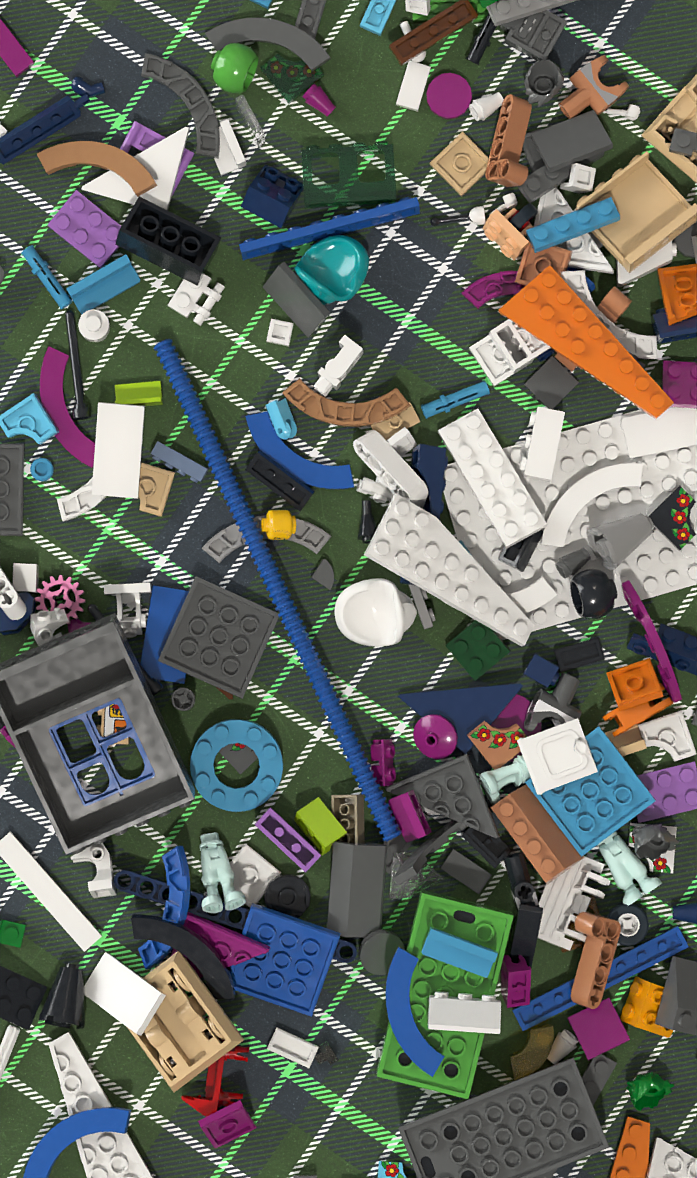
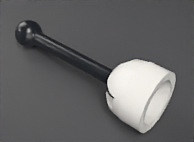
(476, 216)

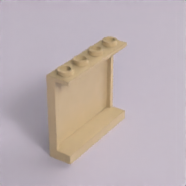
(648, 209)

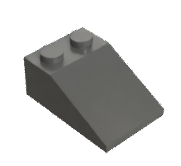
(679, 997)

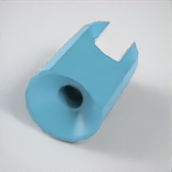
(282, 419)

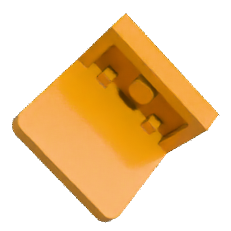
(643, 1006)

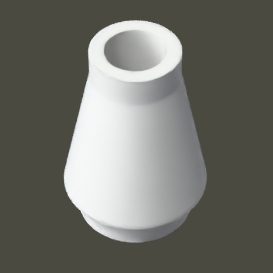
(485, 106)
(562, 1046)

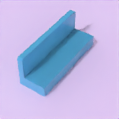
(103, 284)
(459, 952)

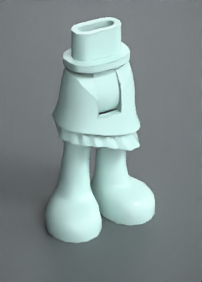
(496, 779)

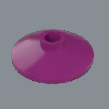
(441, 730)

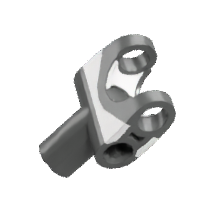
(555, 705)

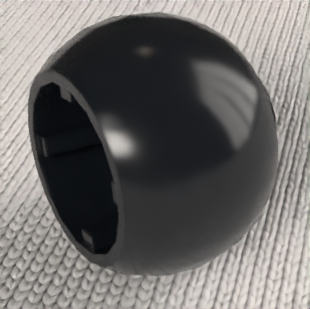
(593, 593)

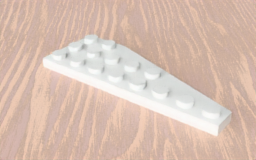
(430, 557)

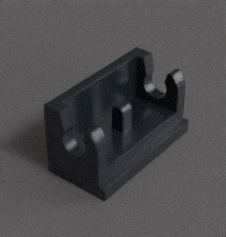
(487, 846)

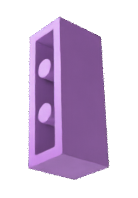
(288, 839)

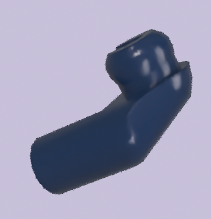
(82, 88)

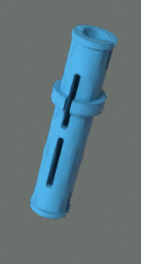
(62, 298)
(455, 399)

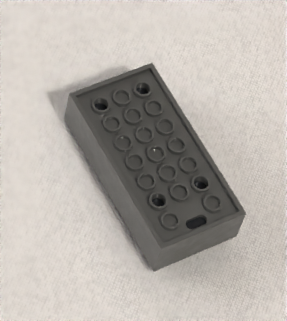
(509, 1129)

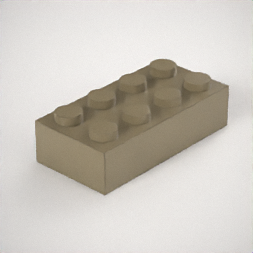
(350, 814)

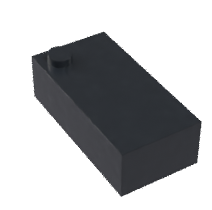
(168, 240)

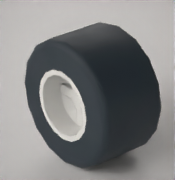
(634, 923)

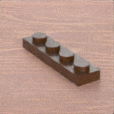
(433, 31)

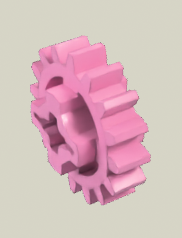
(64, 589)

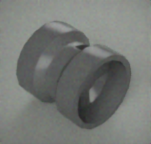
(183, 699)

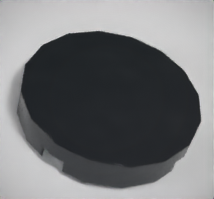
(287, 895)

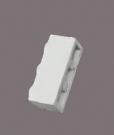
(542, 444)

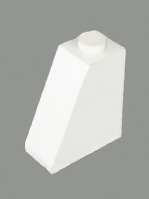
(658, 260)

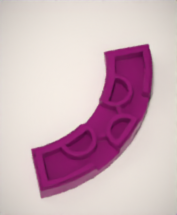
(492, 287)

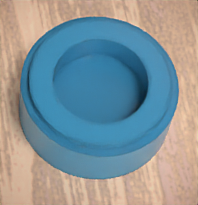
(42, 469)

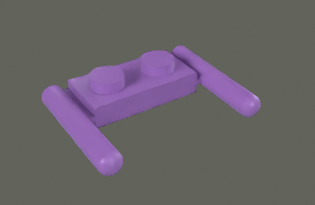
(143, 138)

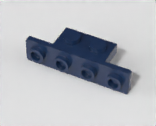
(679, 646)

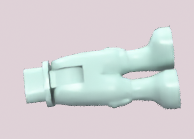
(217, 870)

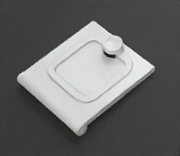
(554, 758)

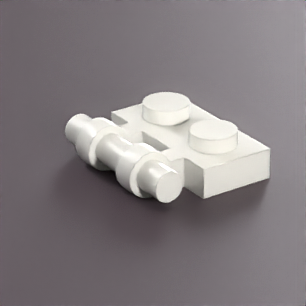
(188, 295)

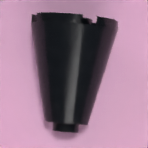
(65, 999)

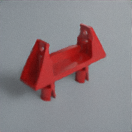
(214, 1094)

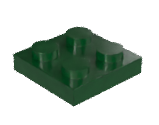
(477, 649)

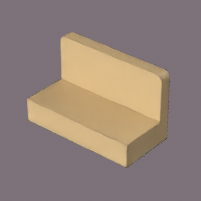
(628, 741)

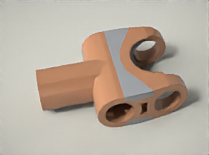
(591, 91)

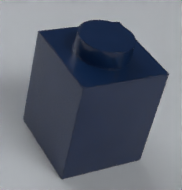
(541, 671)

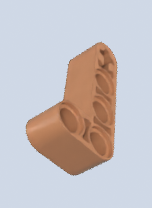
(507, 144)
(612, 307)
(595, 958)

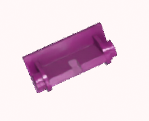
(384, 752)

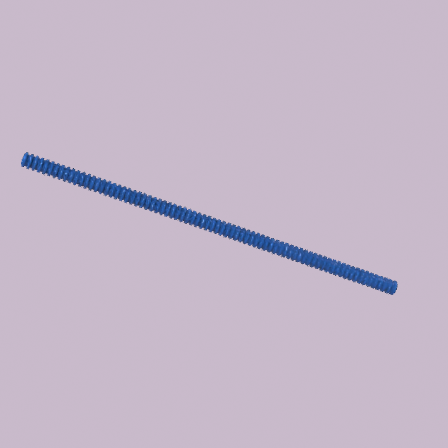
(277, 590)

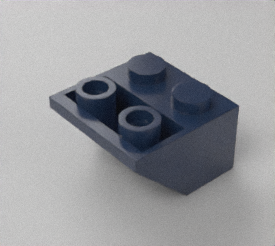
(272, 196)

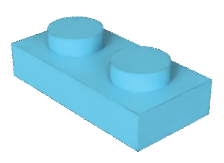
(377, 15)

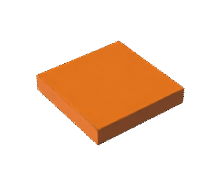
(634, 684)

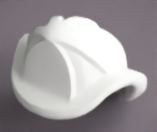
(374, 612)

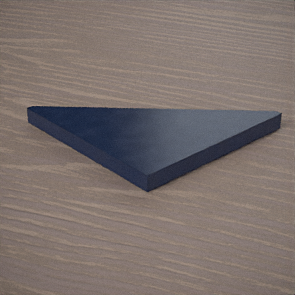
(464, 707)

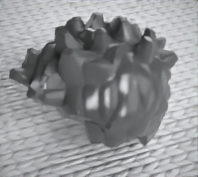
(543, 82)
(653, 841)

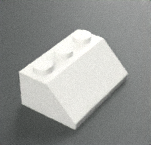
(464, 1013)

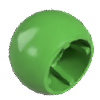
(234, 67)

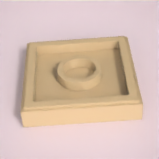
(461, 164)

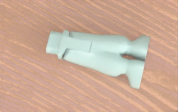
(626, 867)

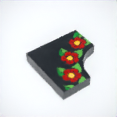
(673, 518)

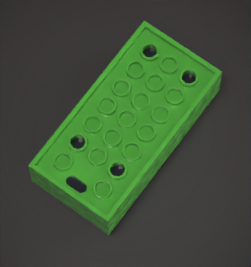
(461, 1049)

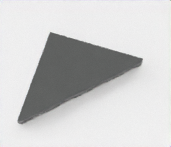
(452, 792)

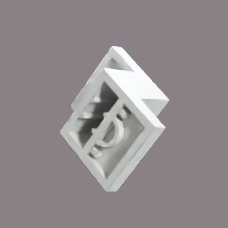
(506, 351)

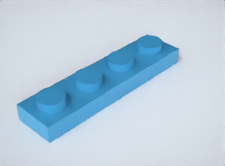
(573, 225)

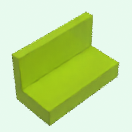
(139, 393)
(319, 825)

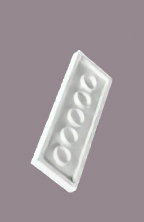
(492, 478)

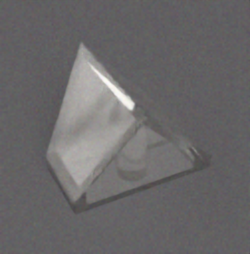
(425, 878)

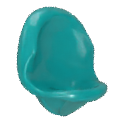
(334, 268)

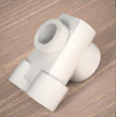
(376, 489)

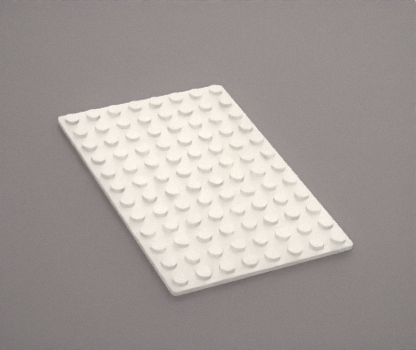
(651, 568)

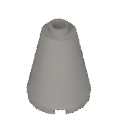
(619, 538)

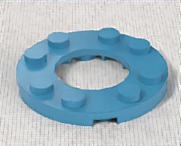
(245, 733)

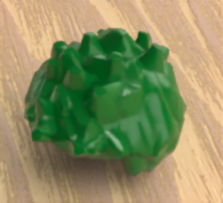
(648, 1090)

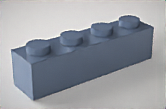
(183, 464)

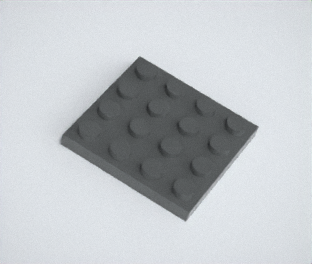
(218, 637)

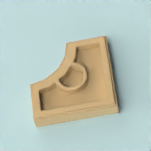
(154, 488)

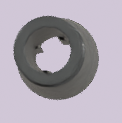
(572, 563)

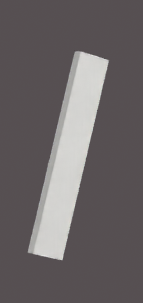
(48, 892)

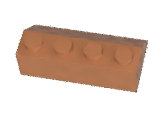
(536, 833)

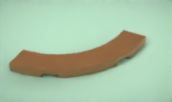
(101, 156)
(344, 413)

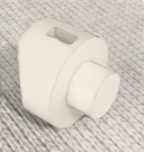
(94, 325)

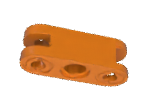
(635, 715)

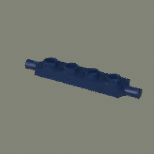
(40, 127)

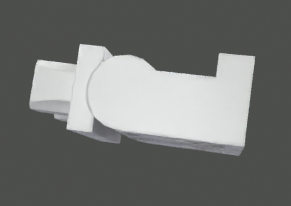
(339, 367)

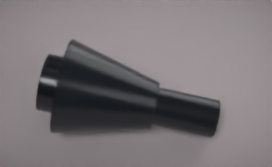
(367, 524)

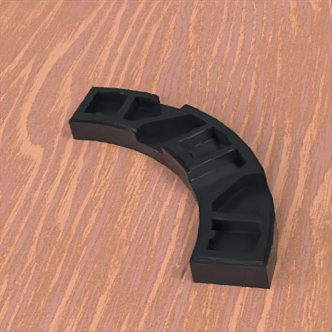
(192, 946)

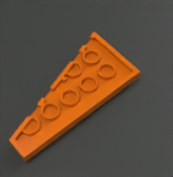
(678, 291)

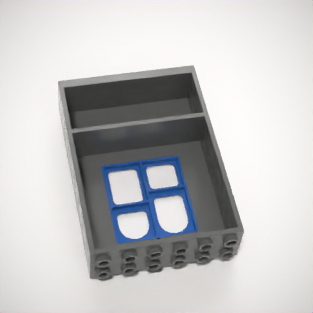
(69, 683)

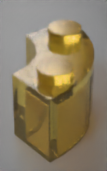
(534, 1051)

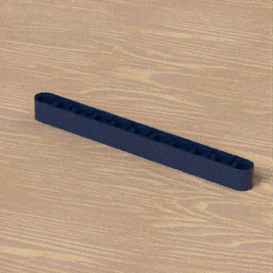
(222, 917)

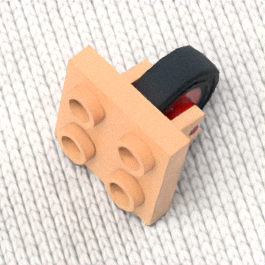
(510, 230)

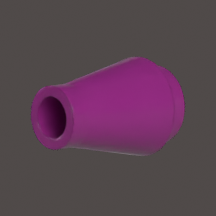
(319, 100)

